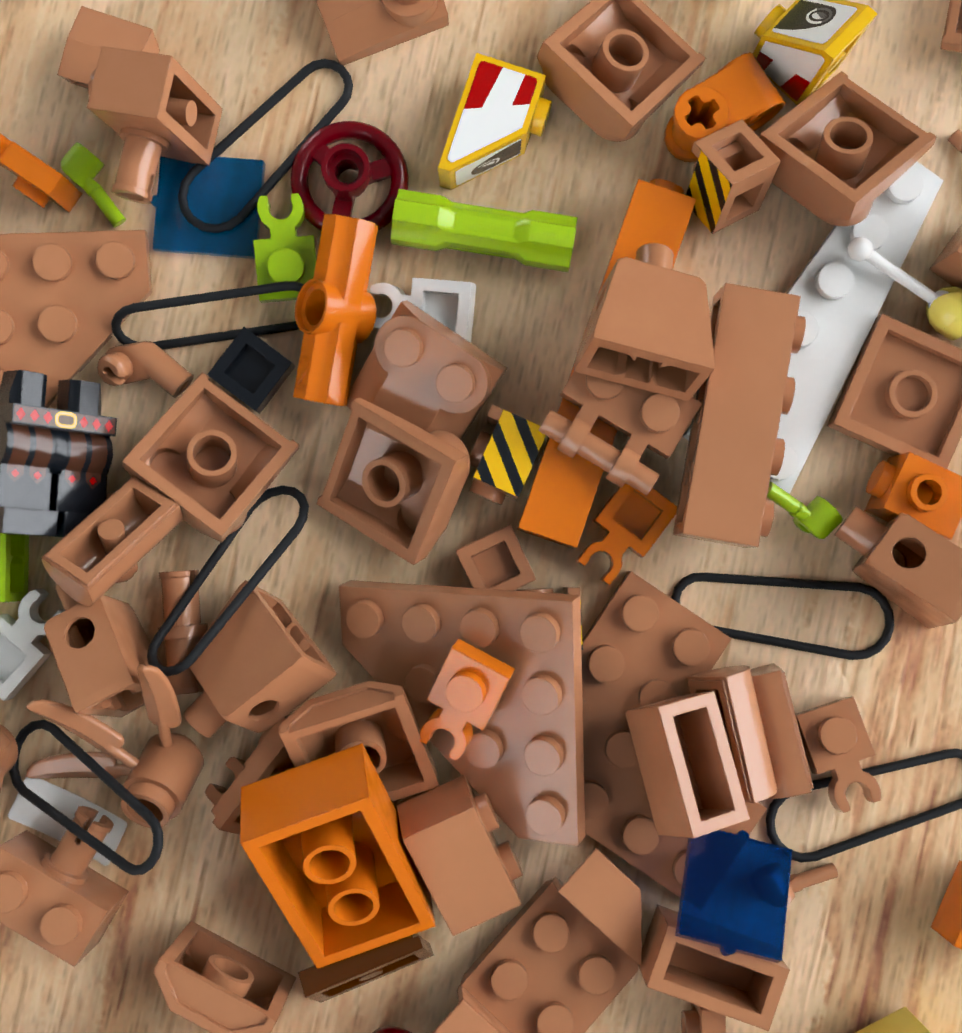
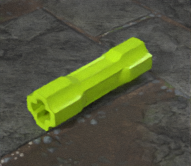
(437, 224)

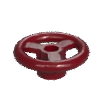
(349, 157)

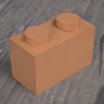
(687, 765)
(458, 854)
(700, 974)

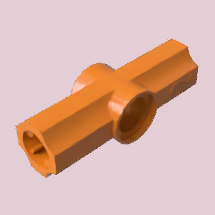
(335, 310)

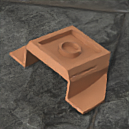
(556, 957)

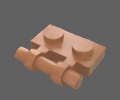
(642, 415)

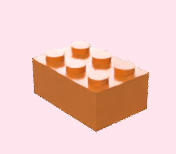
(334, 856)

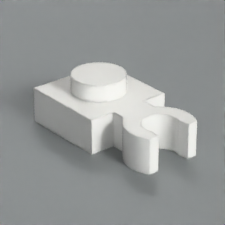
(444, 300)
(20, 644)

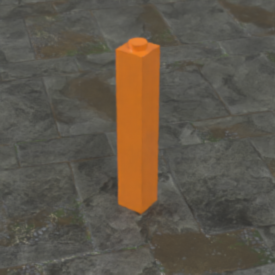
(567, 486)

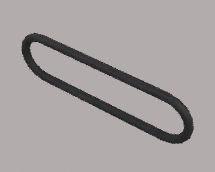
(201, 298)

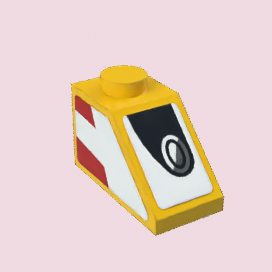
(809, 42)
(493, 120)

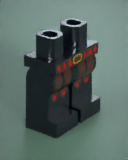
(50, 457)

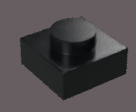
(251, 370)

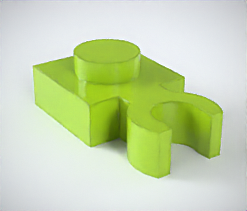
(284, 254)

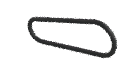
(248, 123)
(797, 583)
(242, 595)
(109, 780)
(878, 833)

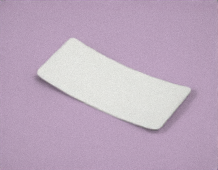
(67, 803)

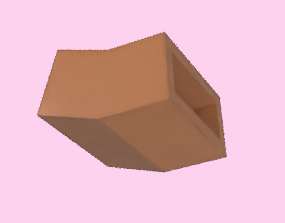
(95, 30)

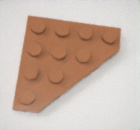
(64, 295)
(533, 744)

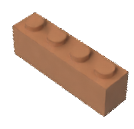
(737, 426)

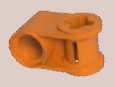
(731, 94)

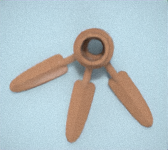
(162, 772)

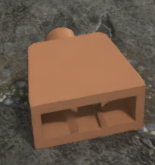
(650, 327)
(932, 575)
(99, 655)
(256, 668)

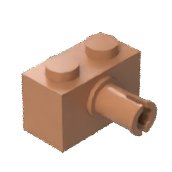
(156, 114)
(54, 894)

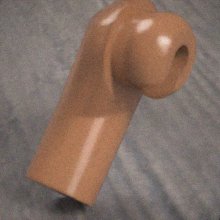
(142, 362)

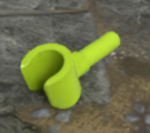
(82, 168)
(816, 518)

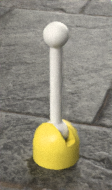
(942, 306)

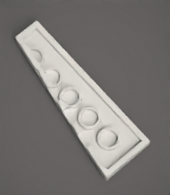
(840, 307)

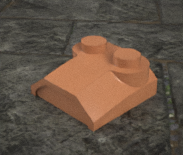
(372, 26)
(616, 65)
(842, 150)
(426, 373)
(210, 458)
(395, 480)
(369, 715)
(221, 983)

